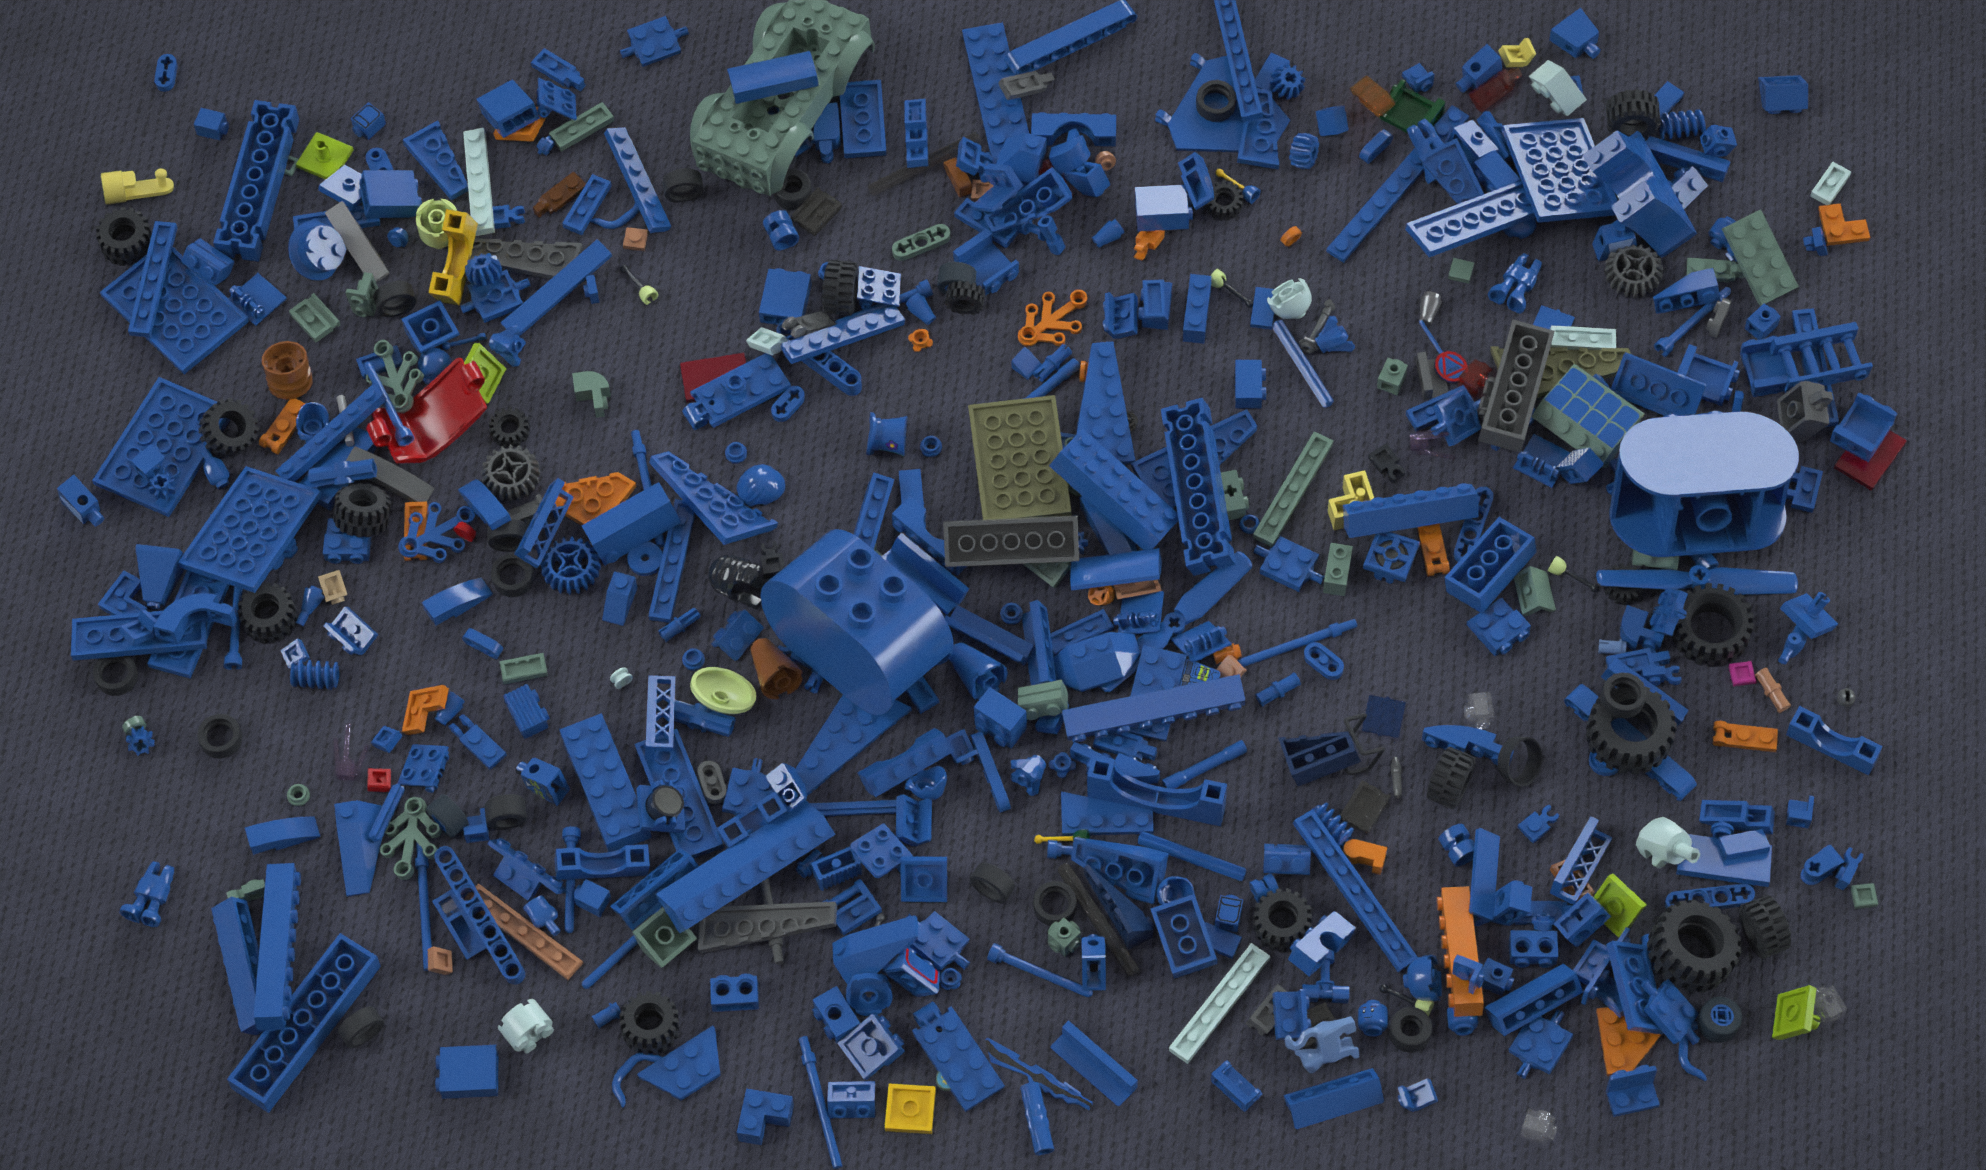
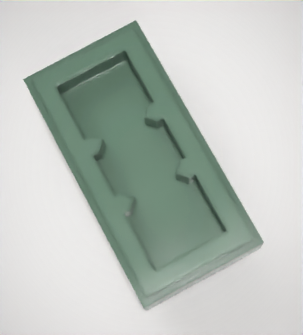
(523, 668)

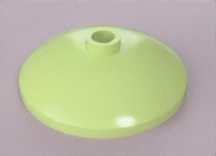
(723, 690)

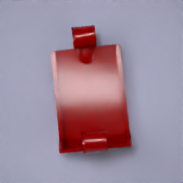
(437, 414)

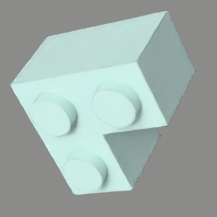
(1558, 86)

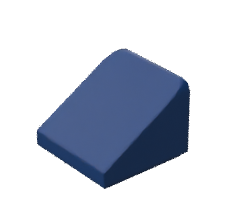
(1025, 363)

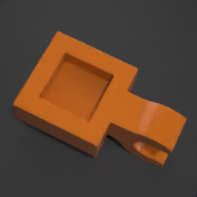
(1147, 240)

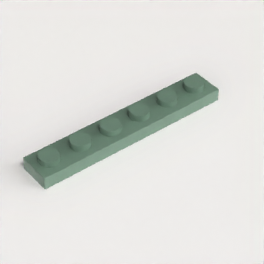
(1293, 489)

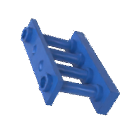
(1821, 338)

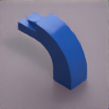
(190, 610)

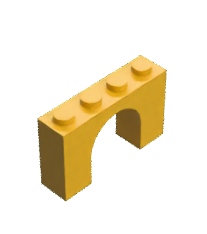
(461, 232)

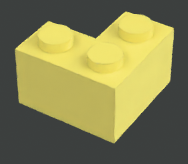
(1356, 488)

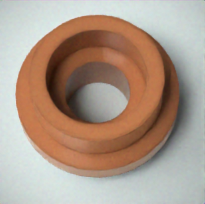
(1106, 160)

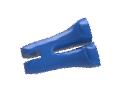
(1424, 140)

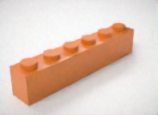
(1460, 940)

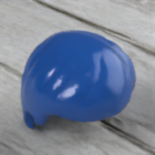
(760, 485)

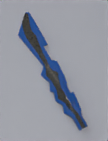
(1006, 1058)

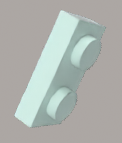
(1830, 183)
(766, 341)

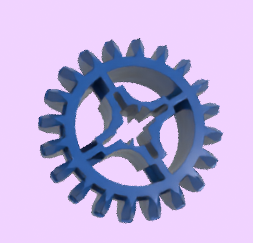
(564, 579)

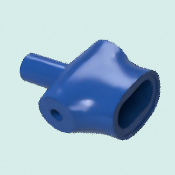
(1793, 645)

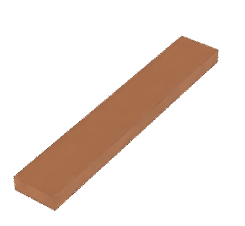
(528, 935)

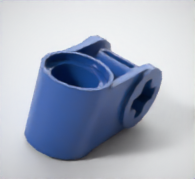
(1821, 865)

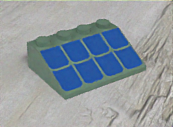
(1587, 414)

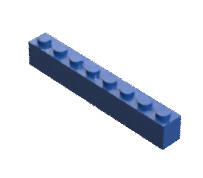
(1153, 708)
(276, 947)

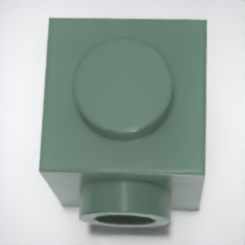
(1392, 376)

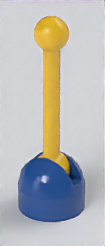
(1247, 191)

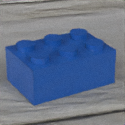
(1184, 936)

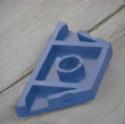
(686, 1067)

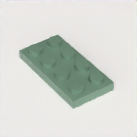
(1760, 257)

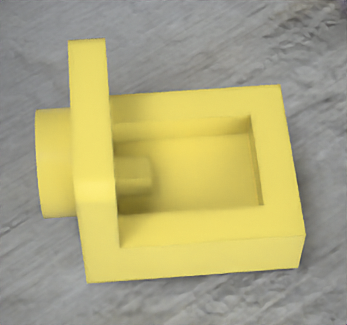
(1517, 55)

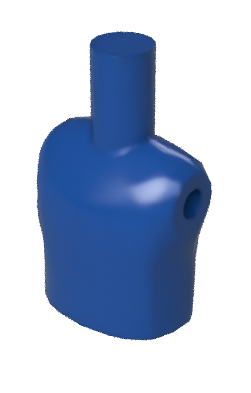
(542, 914)

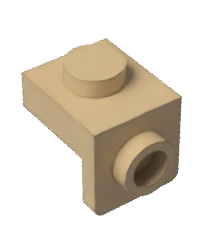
(333, 587)

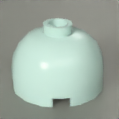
(1291, 299)

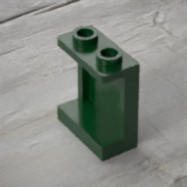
(1411, 108)

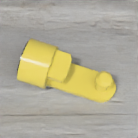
(122, 186)

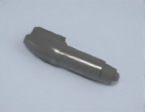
(1396, 777)

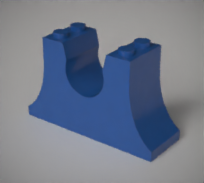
(1644, 193)

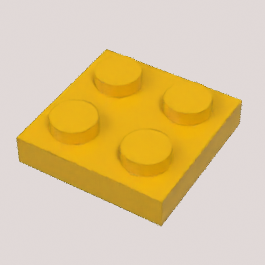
(910, 1108)

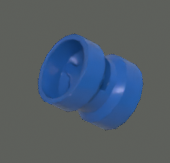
(1261, 887)

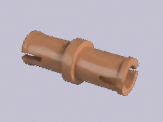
(1772, 690)

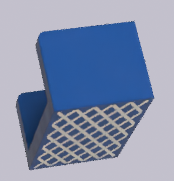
(1579, 466)

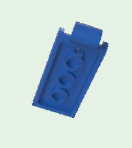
(763, 382)
(956, 1056)

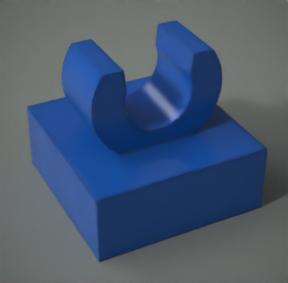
(1816, 242)

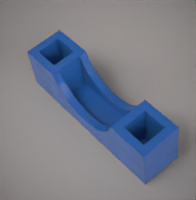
(1098, 127)
(910, 519)
(1855, 752)
(888, 773)
(578, 864)

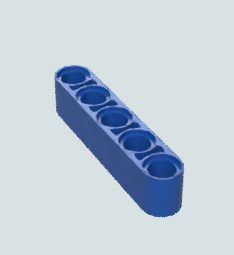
(829, 363)

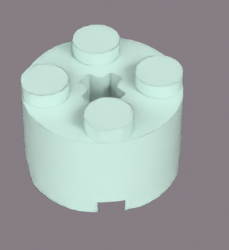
(525, 1026)

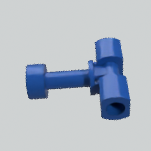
(1045, 231)
(1325, 987)

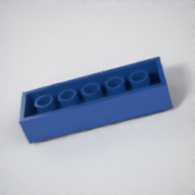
(1114, 491)
(604, 782)

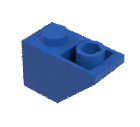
(787, 785)

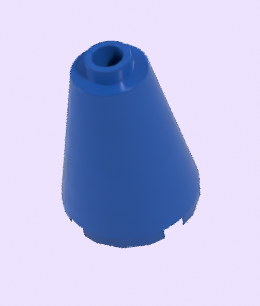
(977, 670)

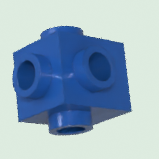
(1718, 140)

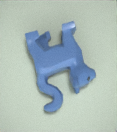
(1329, 1045)

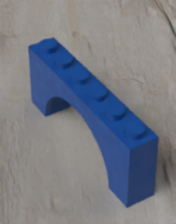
(1197, 804)

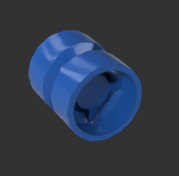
(781, 229)
(1458, 844)

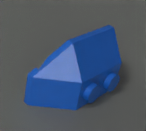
(1096, 660)

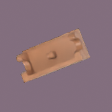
(1136, 588)

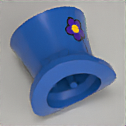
(887, 435)

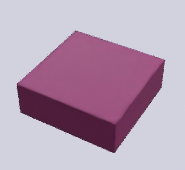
(1742, 673)

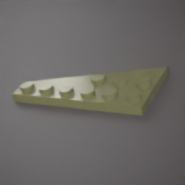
(1560, 360)

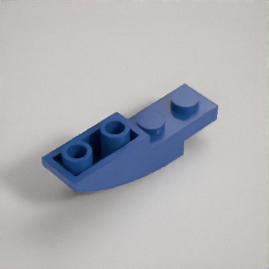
(1464, 738)
(1126, 763)

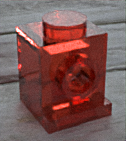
(1474, 377)

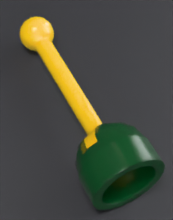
(1082, 833)

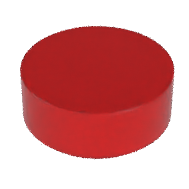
(465, 531)

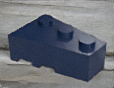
(1318, 755)

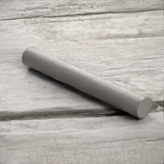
(349, 439)

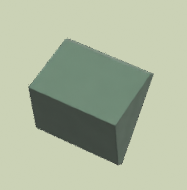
(661, 939)

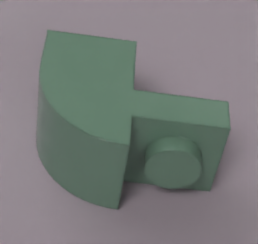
(593, 386)

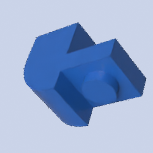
(1070, 154)
(1634, 633)

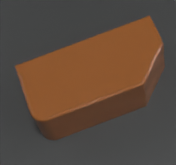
(958, 178)

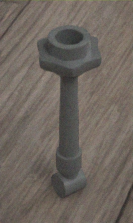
(1309, 344)

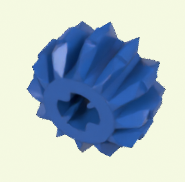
(1292, 87)
(1304, 150)
(483, 270)

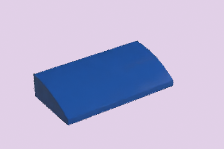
(773, 77)
(339, 454)
(1116, 569)

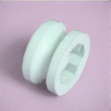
(621, 678)

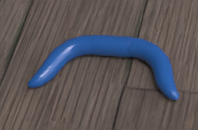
(619, 222)
(1683, 1056)
(624, 1070)

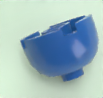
(1422, 976)

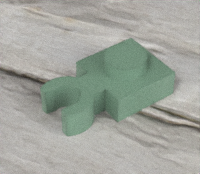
(252, 890)

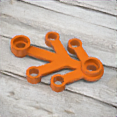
(1051, 321)

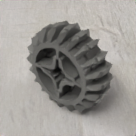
(1633, 280)
(526, 465)

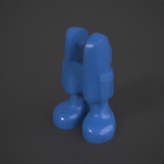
(1517, 276)
(149, 888)

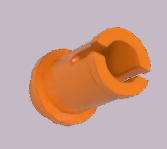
(1233, 650)

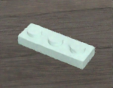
(1583, 337)

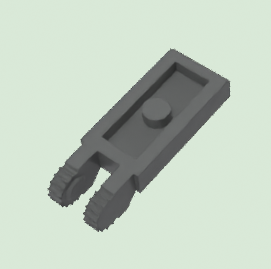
(807, 324)

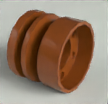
(287, 370)

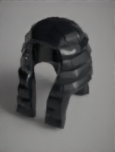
(730, 570)

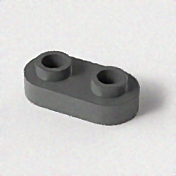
(1721, 310)
(711, 784)

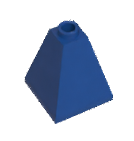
(158, 573)

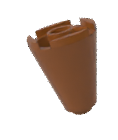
(774, 669)

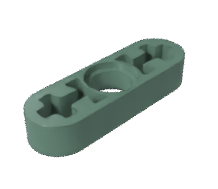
(937, 241)

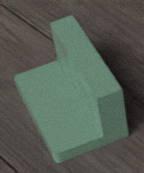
(1534, 591)

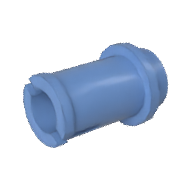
(1612, 647)

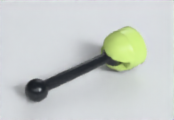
(1219, 280)
(645, 291)
(1558, 567)
(1425, 1006)

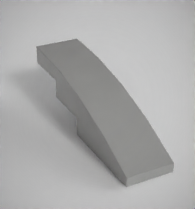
(356, 241)

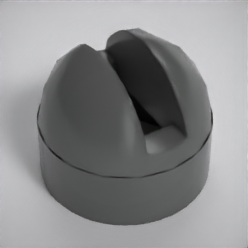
(1842, 697)

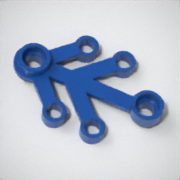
(433, 534)

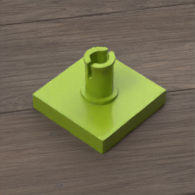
(324, 156)
(489, 367)
(1620, 903)
(1795, 1013)

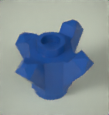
(1334, 337)
(508, 345)
(1028, 773)

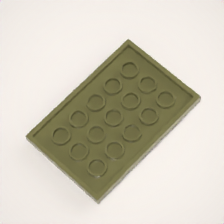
(1013, 455)

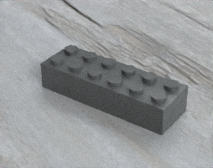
(1516, 386)
(1011, 541)

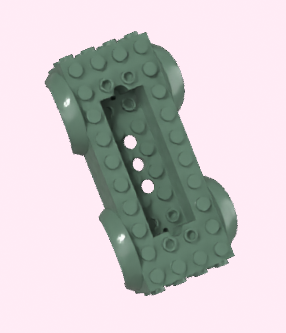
(742, 138)

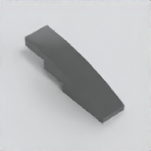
(394, 478)

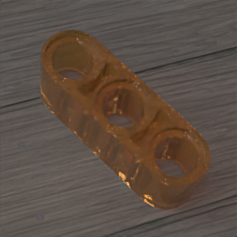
(1372, 96)

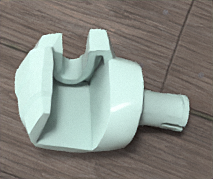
(1666, 843)

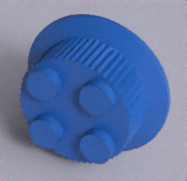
(316, 250)

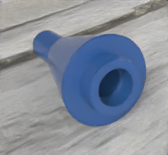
(311, 599)

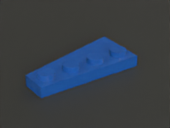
(433, 153)

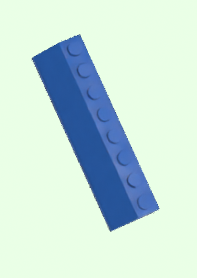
(744, 865)

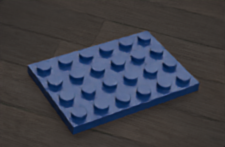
(1556, 172)
(190, 316)
(171, 424)
(250, 529)

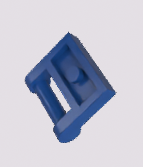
(858, 910)

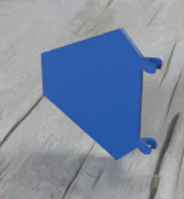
(1194, 132)

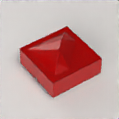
(379, 780)

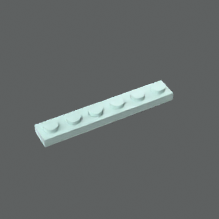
(479, 180)
(1219, 1003)

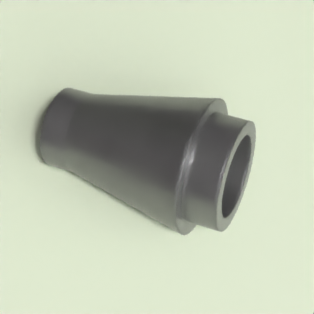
(1429, 306)

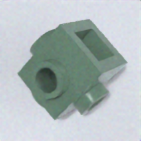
(1064, 943)

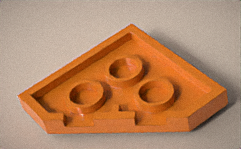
(595, 496)
(1620, 1046)

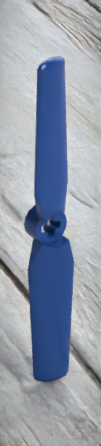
(1742, 580)
(1191, 607)

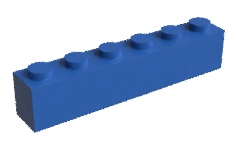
(1410, 510)
(240, 957)

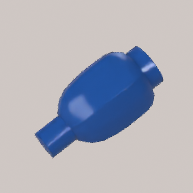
(215, 470)

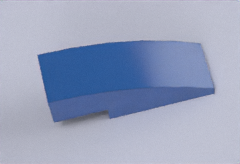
(1196, 180)
(456, 600)
(1738, 814)
(281, 833)
(459, 924)

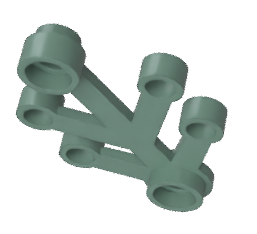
(396, 379)
(409, 835)

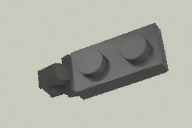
(1025, 84)

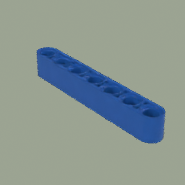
(1070, 38)
(1668, 774)
(474, 906)

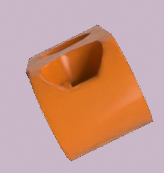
(1366, 854)

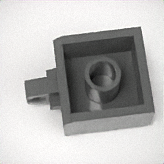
(1804, 410)

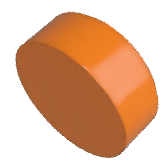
(1291, 236)

